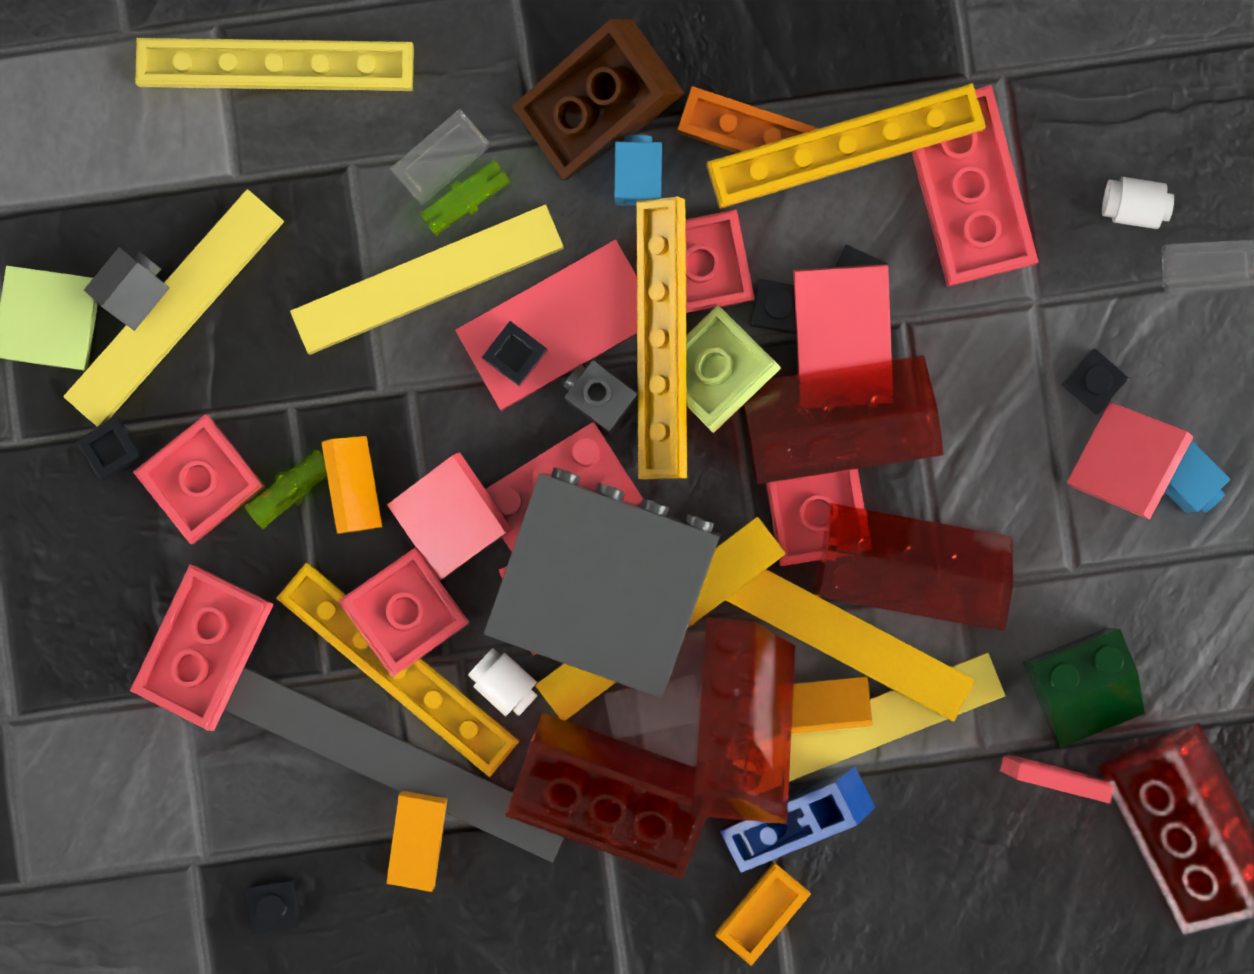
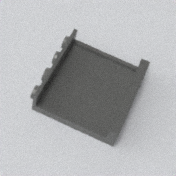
(602, 582)

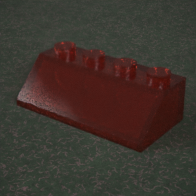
(842, 420)
(916, 567)
(743, 723)
(608, 796)
(1188, 827)

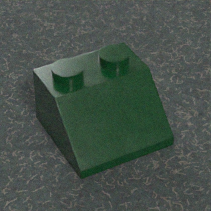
(1086, 686)

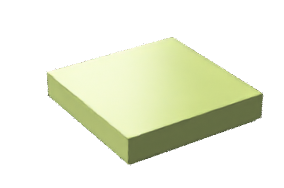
(46, 318)
(723, 368)

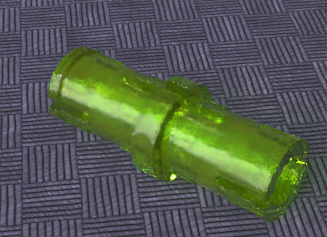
(464, 197)
(288, 489)

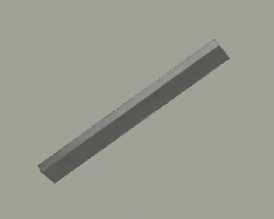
(384, 758)

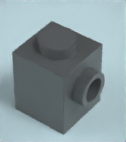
(127, 287)
(598, 395)

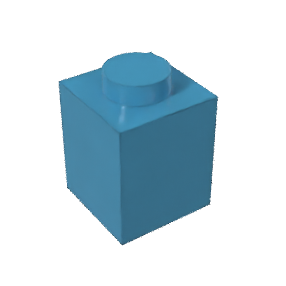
(637, 170)
(1197, 482)

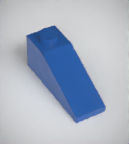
(812, 816)

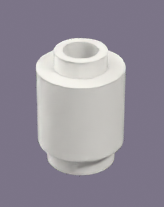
(1137, 202)
(503, 683)

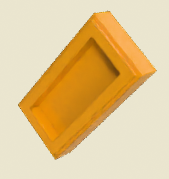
(351, 484)
(831, 705)
(416, 841)
(762, 913)

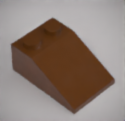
(597, 97)

